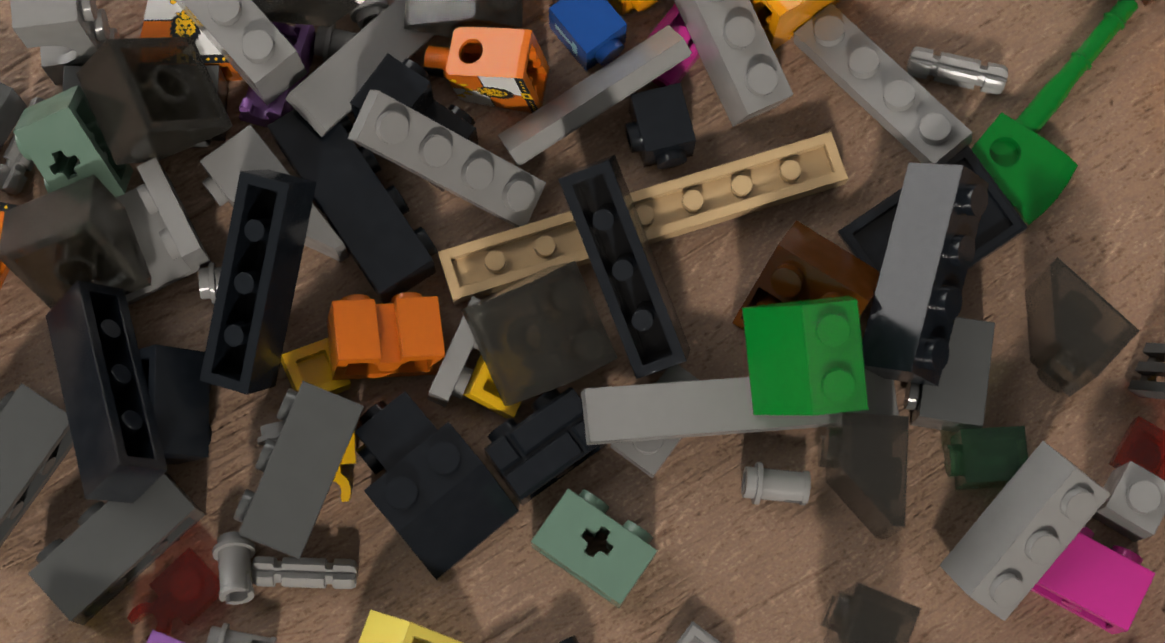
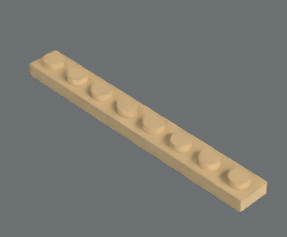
(663, 209)

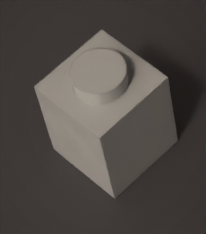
(1134, 502)

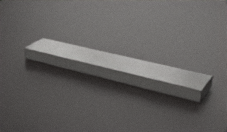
(701, 409)

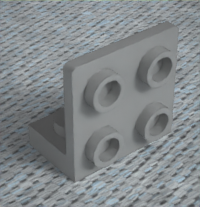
(162, 230)

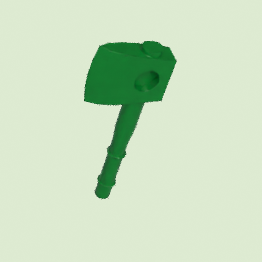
(1021, 161)

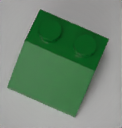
(805, 357)

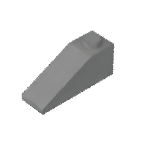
(250, 152)

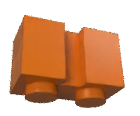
(385, 338)

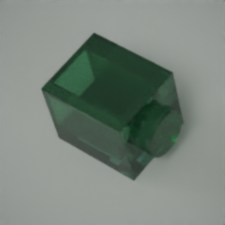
(985, 456)

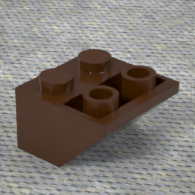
(810, 269)

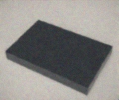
(998, 225)

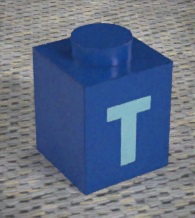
(589, 30)

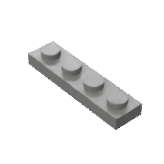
(882, 87)
(446, 159)

